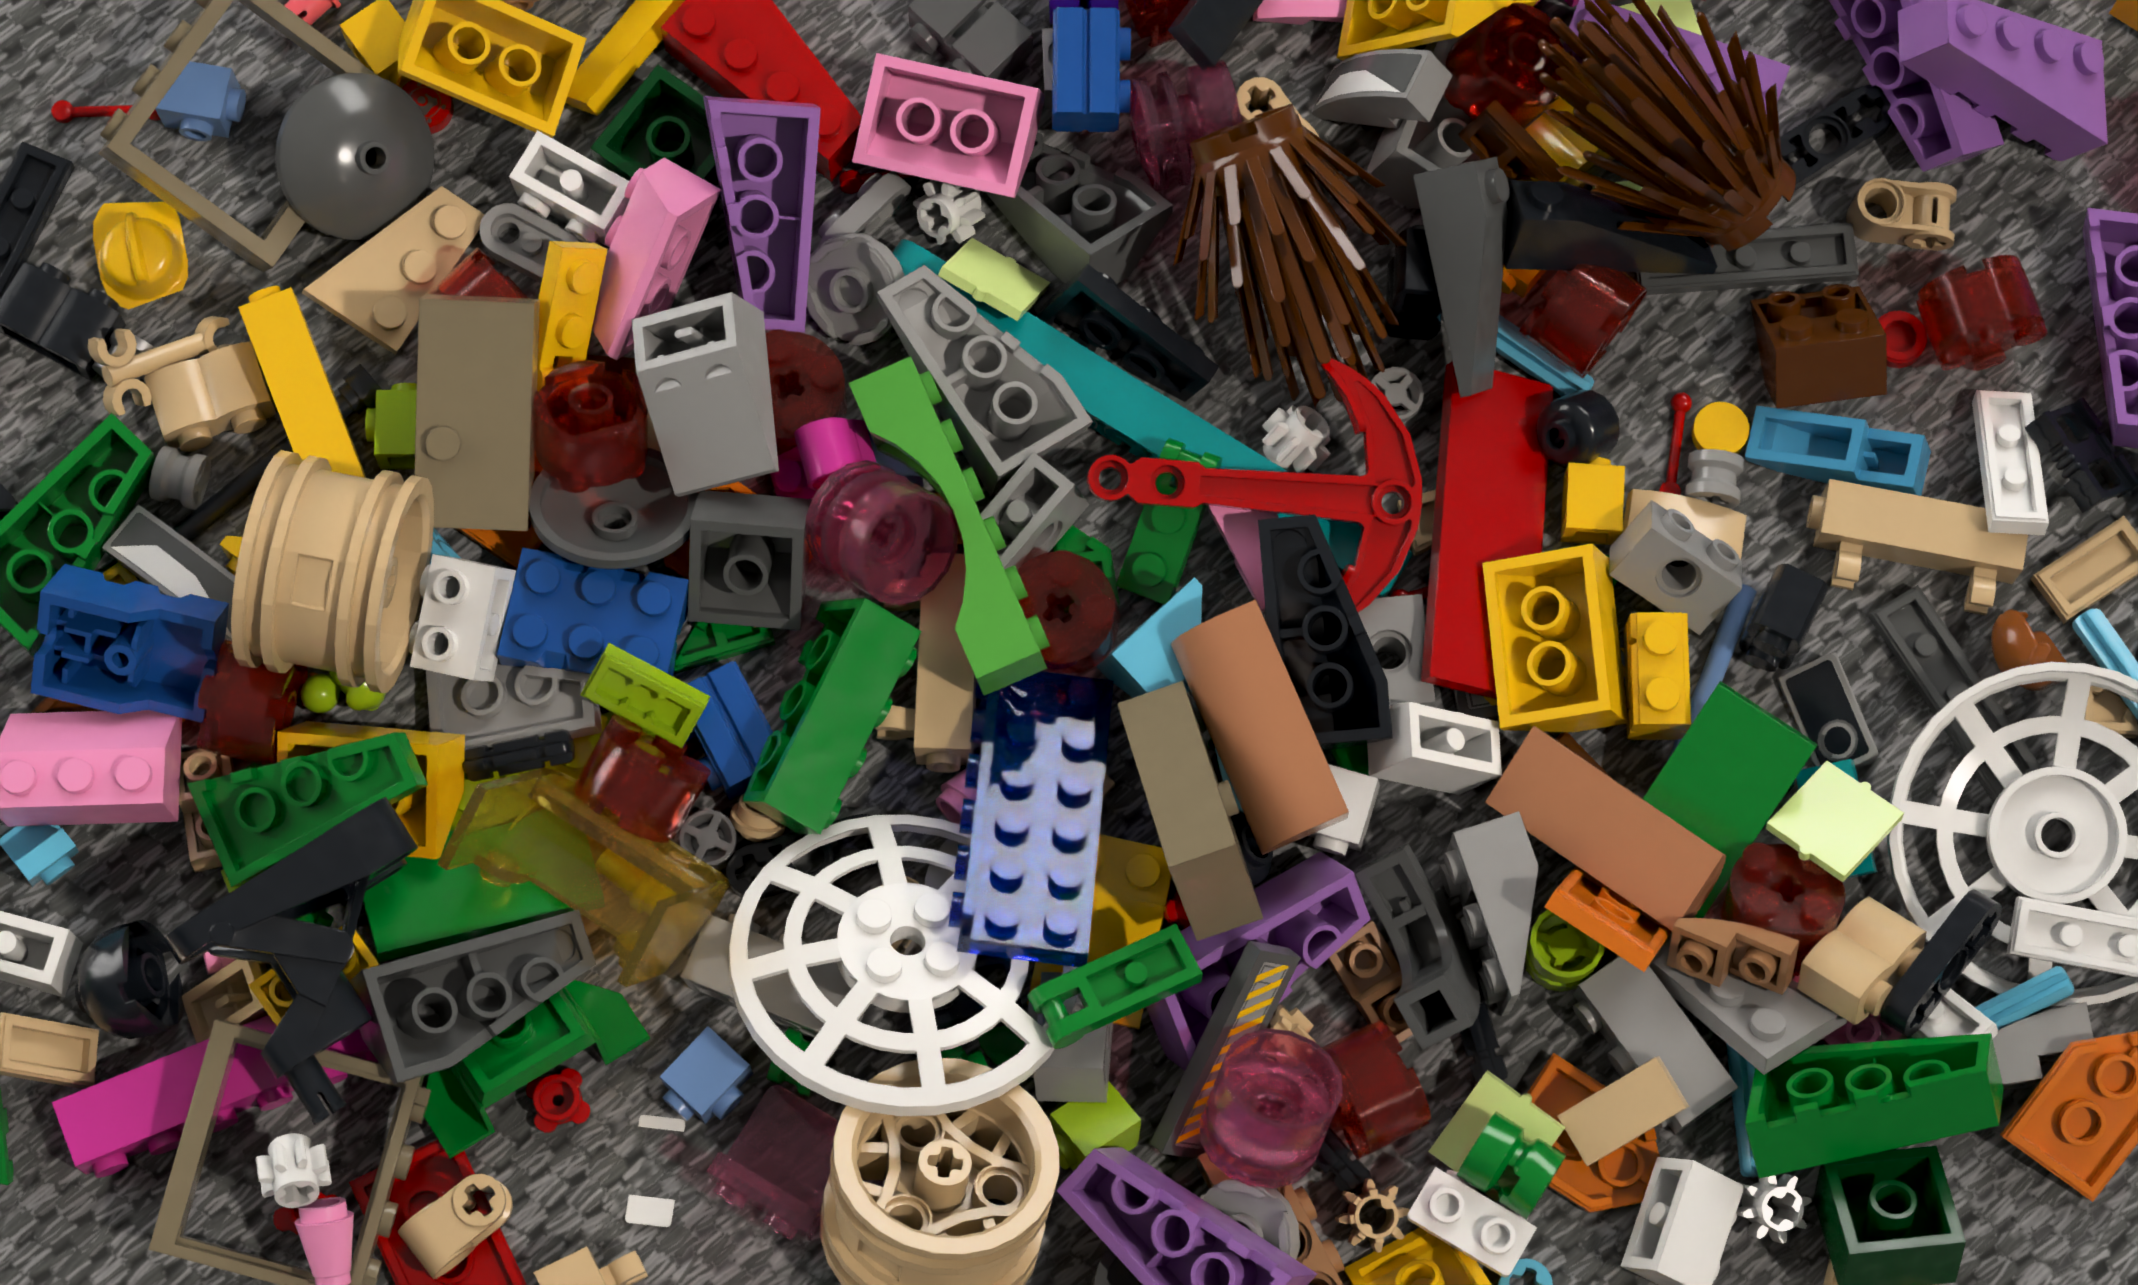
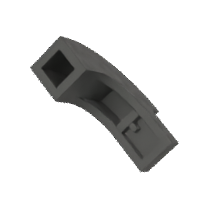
(1436, 966)

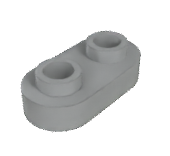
(876, 204)
(531, 247)

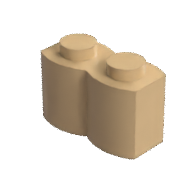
(210, 396)
(1861, 960)

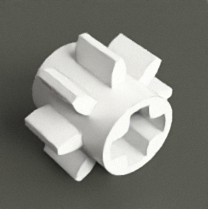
(948, 211)
(1296, 439)
(293, 1170)
(1784, 1196)

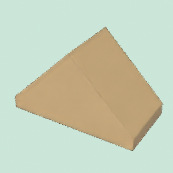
(224, 998)

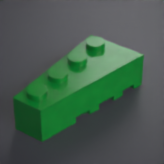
(68, 521)
(831, 713)
(1871, 1099)

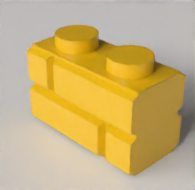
(1657, 675)

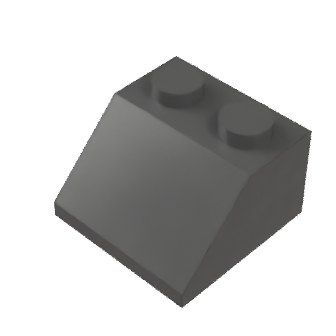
(748, 560)

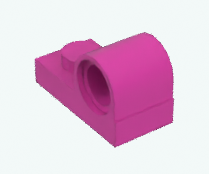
(820, 451)

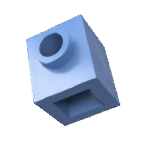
(203, 102)
(706, 1078)

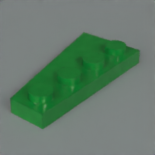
(280, 807)

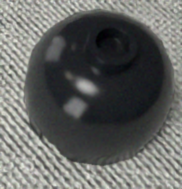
(127, 983)

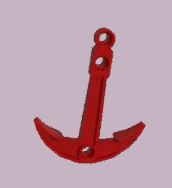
(1342, 498)

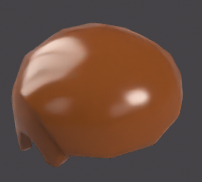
(2017, 646)

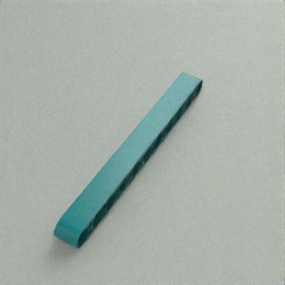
(1128, 408)

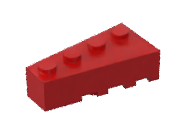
(756, 54)

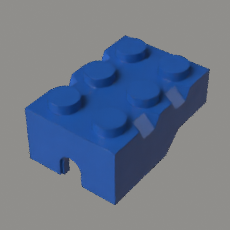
(570, 612)
(125, 645)

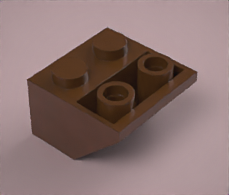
(1820, 346)

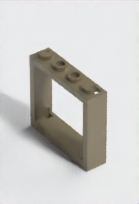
(155, 83)
(196, 1138)

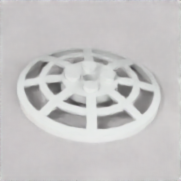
(2023, 808)
(881, 974)

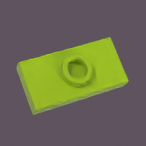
(645, 695)

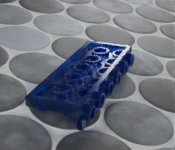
(1033, 820)

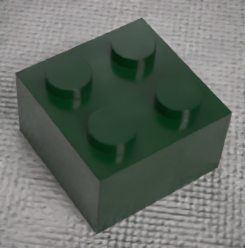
(656, 123)
(1890, 1219)

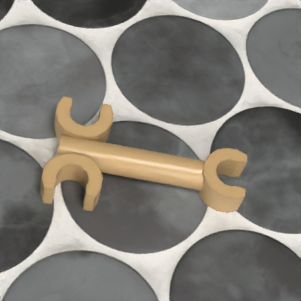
(125, 366)

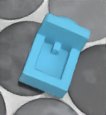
(40, 852)

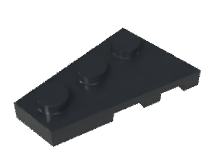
(1116, 322)

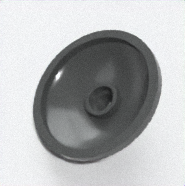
(325, 149)
(613, 523)

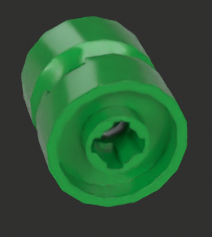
(1511, 1165)

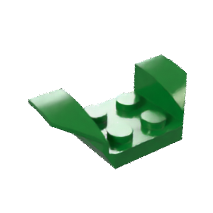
(522, 1052)

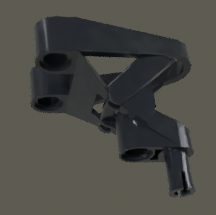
(309, 958)

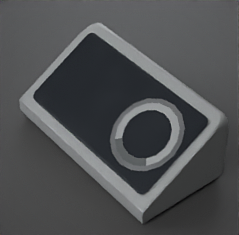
(1828, 712)

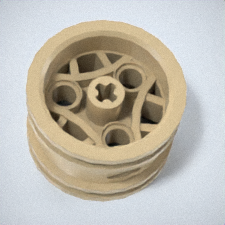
(331, 571)
(937, 1177)

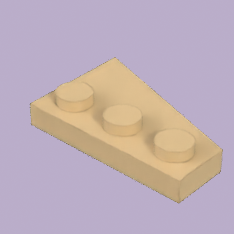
(385, 277)

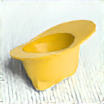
(139, 251)

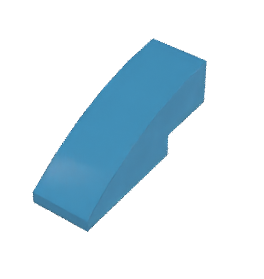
(1837, 449)

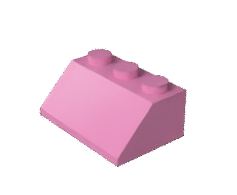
(948, 125)
(650, 249)
(90, 768)

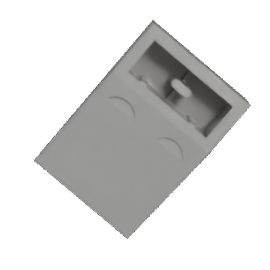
(708, 391)
(1496, 883)

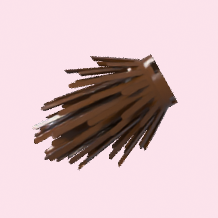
(1709, 148)
(1283, 229)

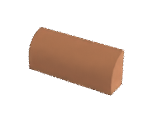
(1259, 727)
(1607, 830)

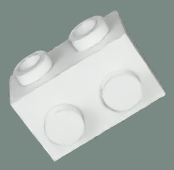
(1471, 1222)

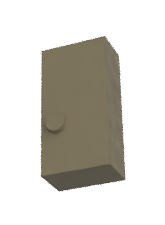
(477, 408)
(1190, 811)

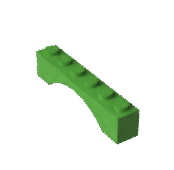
(991, 622)

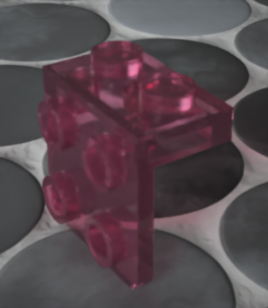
(779, 1163)

